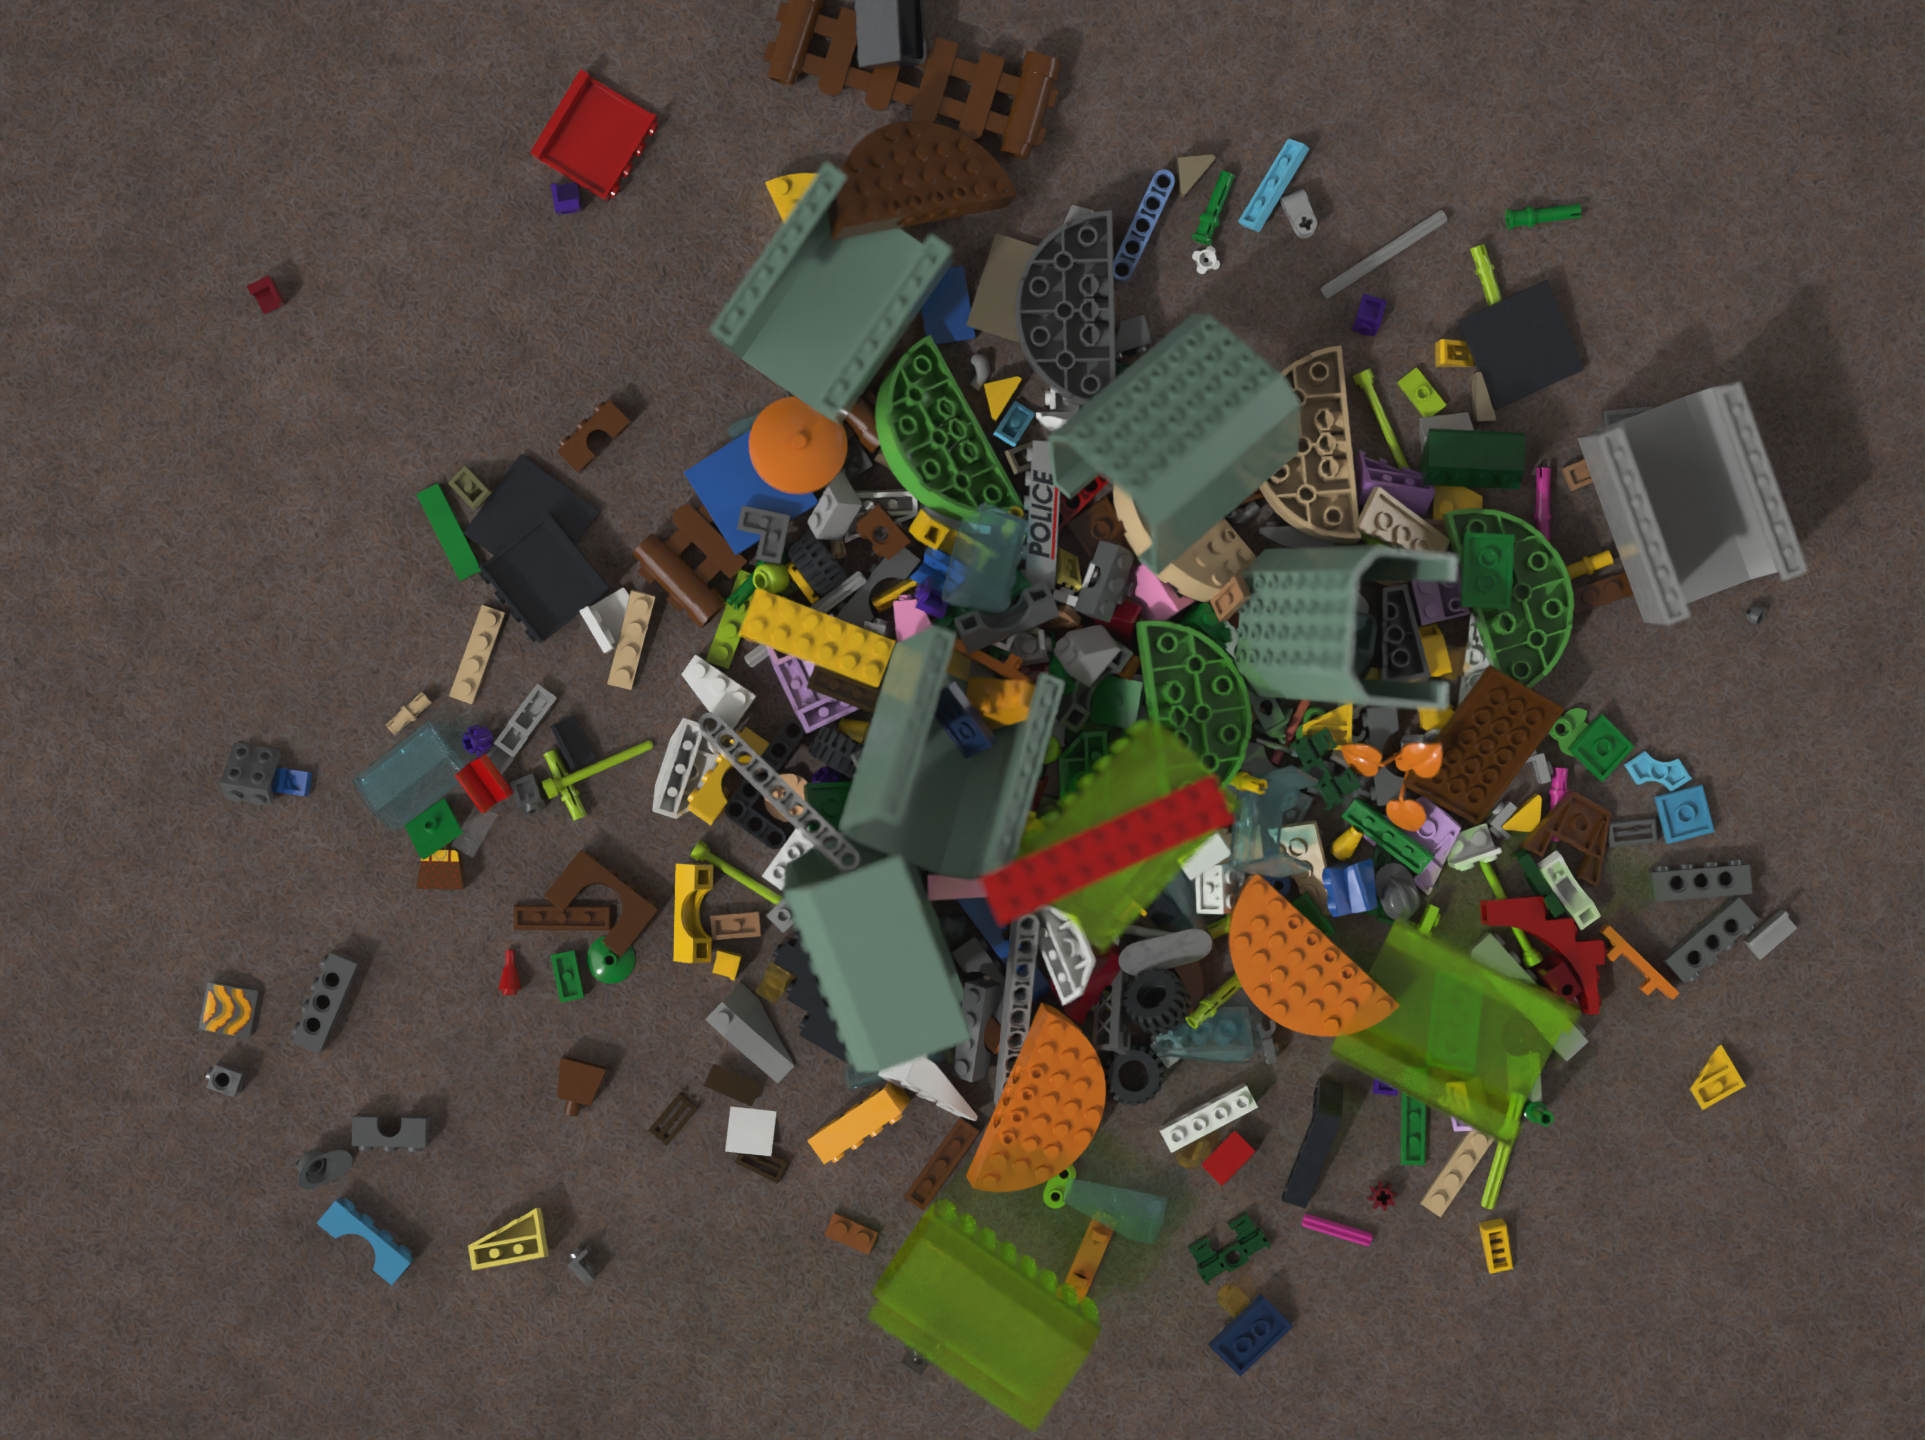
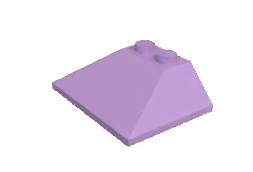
(809, 706)

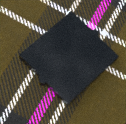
(1162, 909)

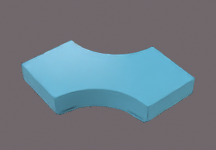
(1645, 768)

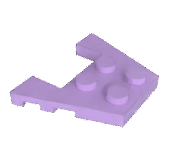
(1437, 836)

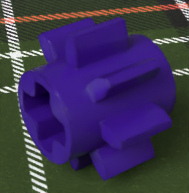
(477, 740)
(826, 775)

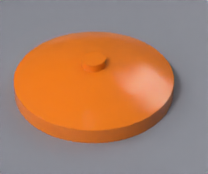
(796, 447)

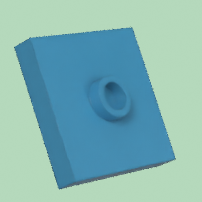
(1684, 814)

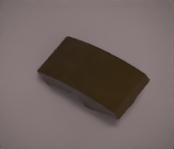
(732, 1084)

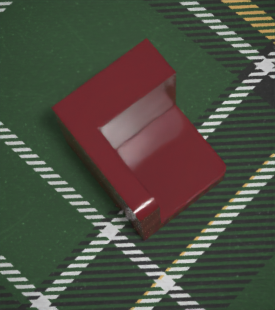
(266, 294)

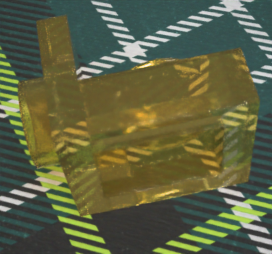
(1457, 658)
(774, 983)

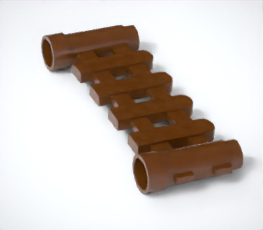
(1019, 130)
(690, 587)

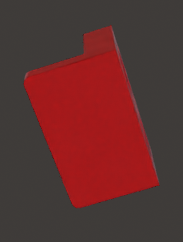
(483, 783)
(1228, 1158)

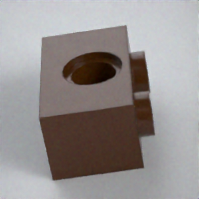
(876, 517)

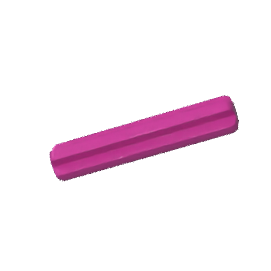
(1337, 1229)

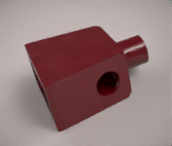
(1122, 623)
(1558, 978)

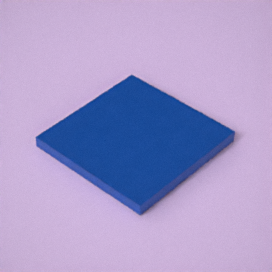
(729, 481)

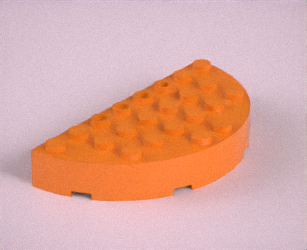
(1297, 970)
(1044, 1109)

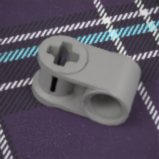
(1298, 210)

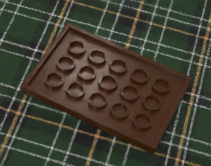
(1486, 744)

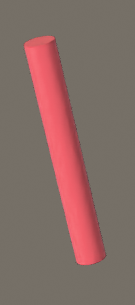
(1291, 729)

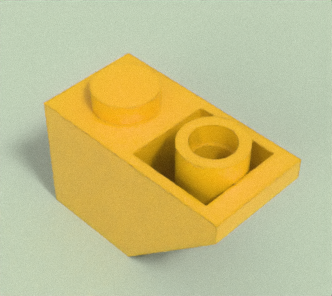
(1435, 650)

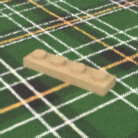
(631, 639)
(477, 654)
(1456, 1171)

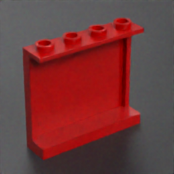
(594, 136)

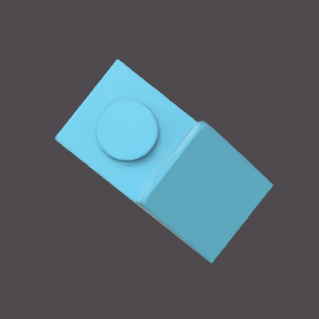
(1014, 423)

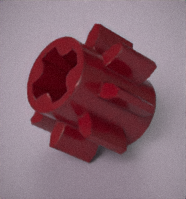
(1387, 1199)

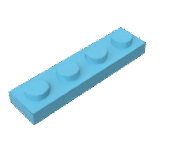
(1273, 185)

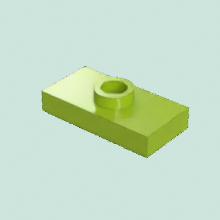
(1421, 393)

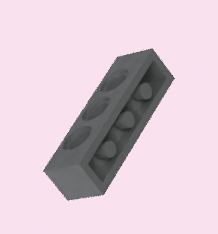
(1738, 882)
(1677, 958)
(304, 1034)

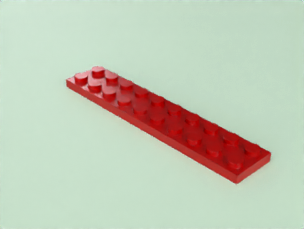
(1106, 849)

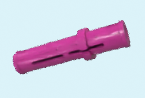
(1543, 501)
(1558, 787)

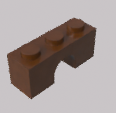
(576, 448)

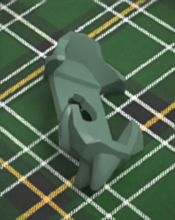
(1274, 724)

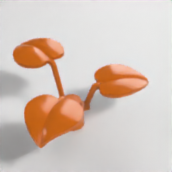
(1421, 757)

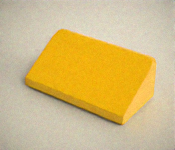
(885, 599)

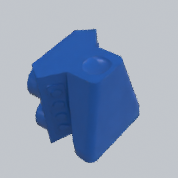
(934, 566)
(1350, 888)

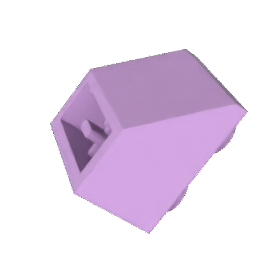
(1437, 600)

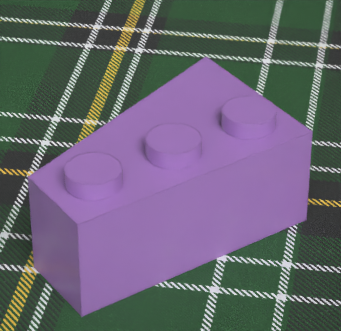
(1401, 484)

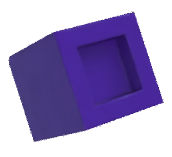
(566, 198)

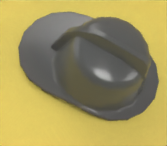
(1397, 891)
(322, 1167)

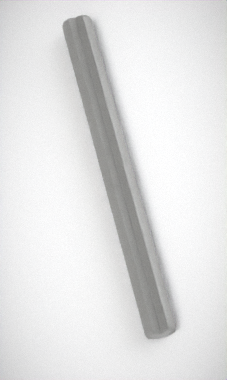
(1384, 254)
(823, 605)

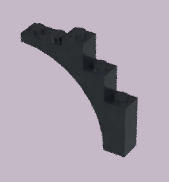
(807, 995)

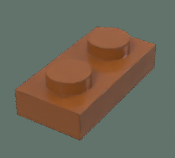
(851, 1233)

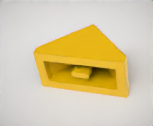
(1452, 354)
(999, 394)
(1526, 816)

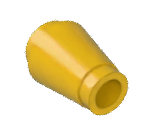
(855, 729)
(1345, 844)

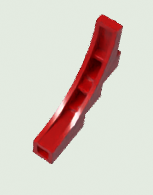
(1559, 934)

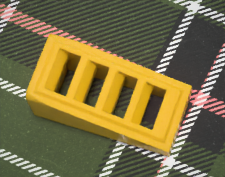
(1494, 1230)

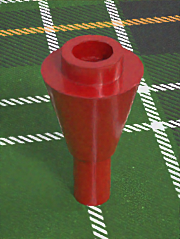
(509, 980)

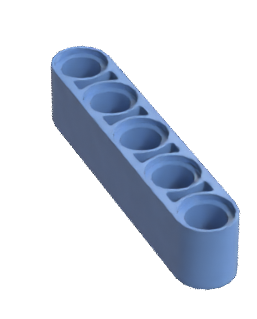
(1147, 215)

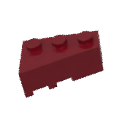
(1102, 974)

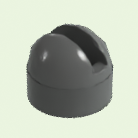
(1756, 615)

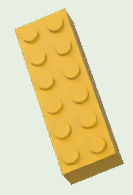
(816, 638)

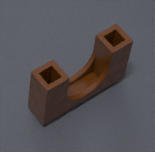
(584, 872)

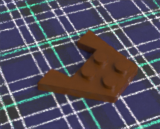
(1579, 825)

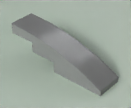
(520, 727)

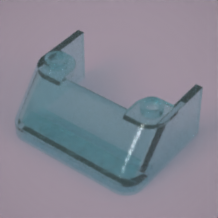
(1259, 824)

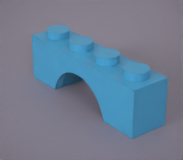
(389, 1257)

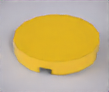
(802, 582)

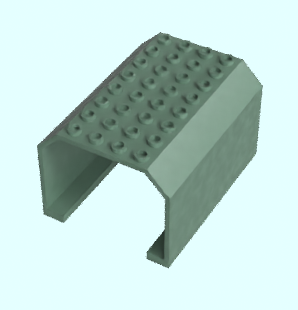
(827, 309)
(1182, 434)
(1301, 624)
(920, 789)
(877, 955)

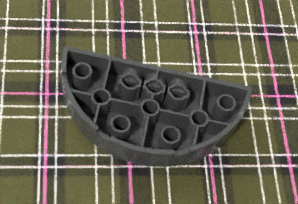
(1069, 308)

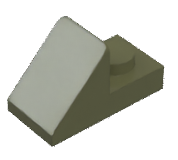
(470, 488)

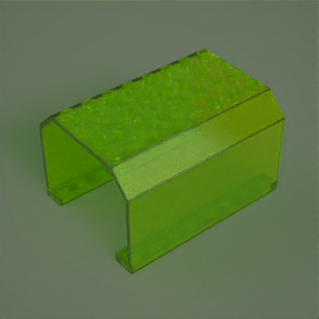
(1133, 773)
(1463, 1032)
(985, 1313)

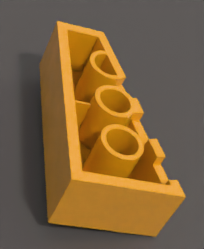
(1000, 700)
(859, 1122)

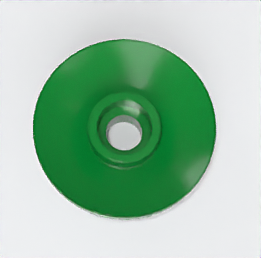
(609, 972)

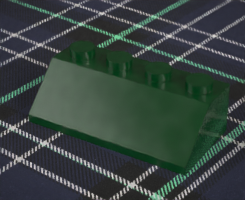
(1473, 458)

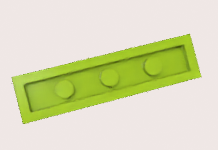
(726, 637)

